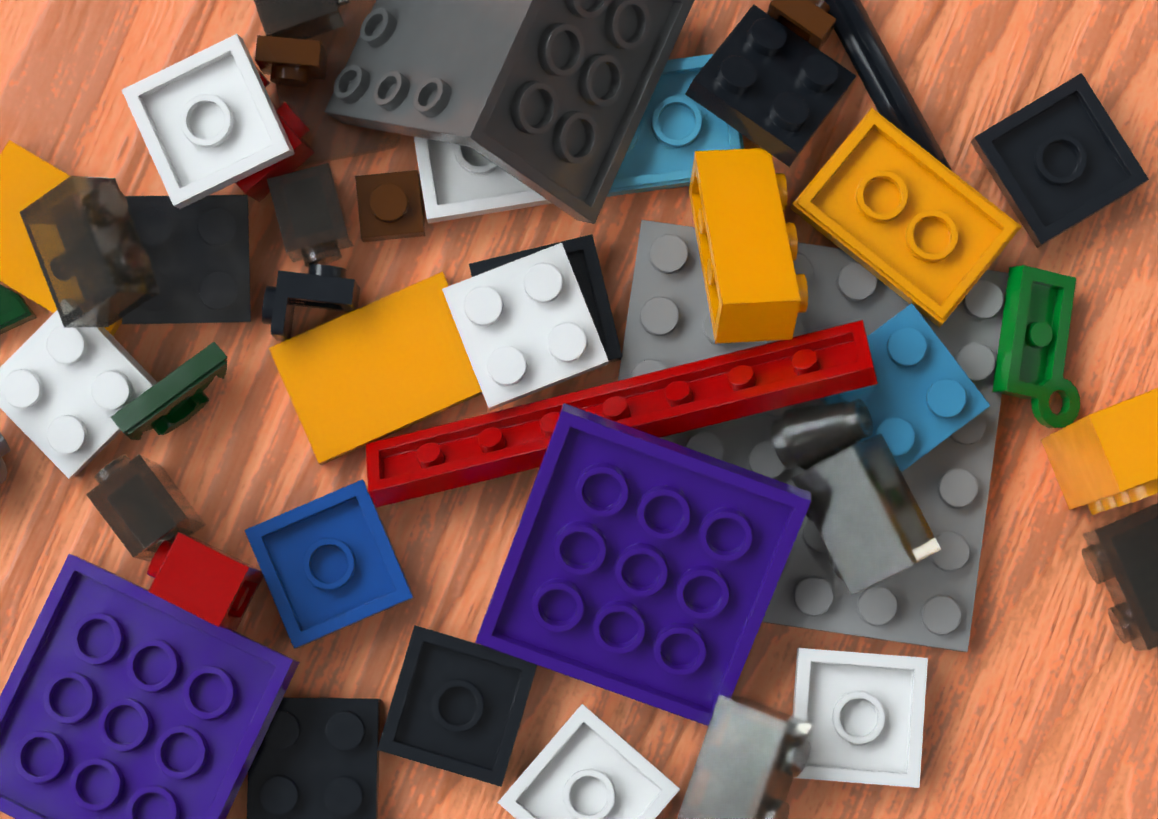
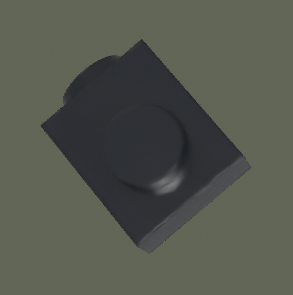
(321, 288)

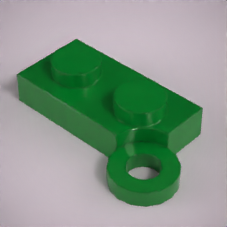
(1036, 343)

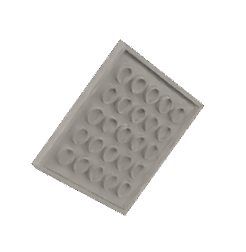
(951, 483)

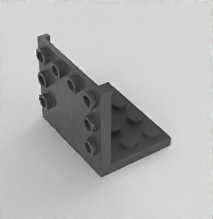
(522, 82)

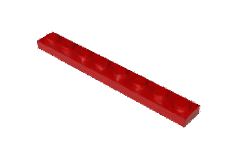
(654, 403)

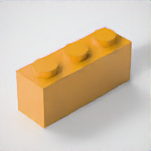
(746, 246)

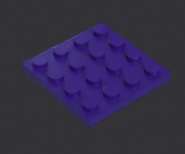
(642, 565)
(131, 706)

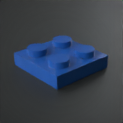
(329, 564)

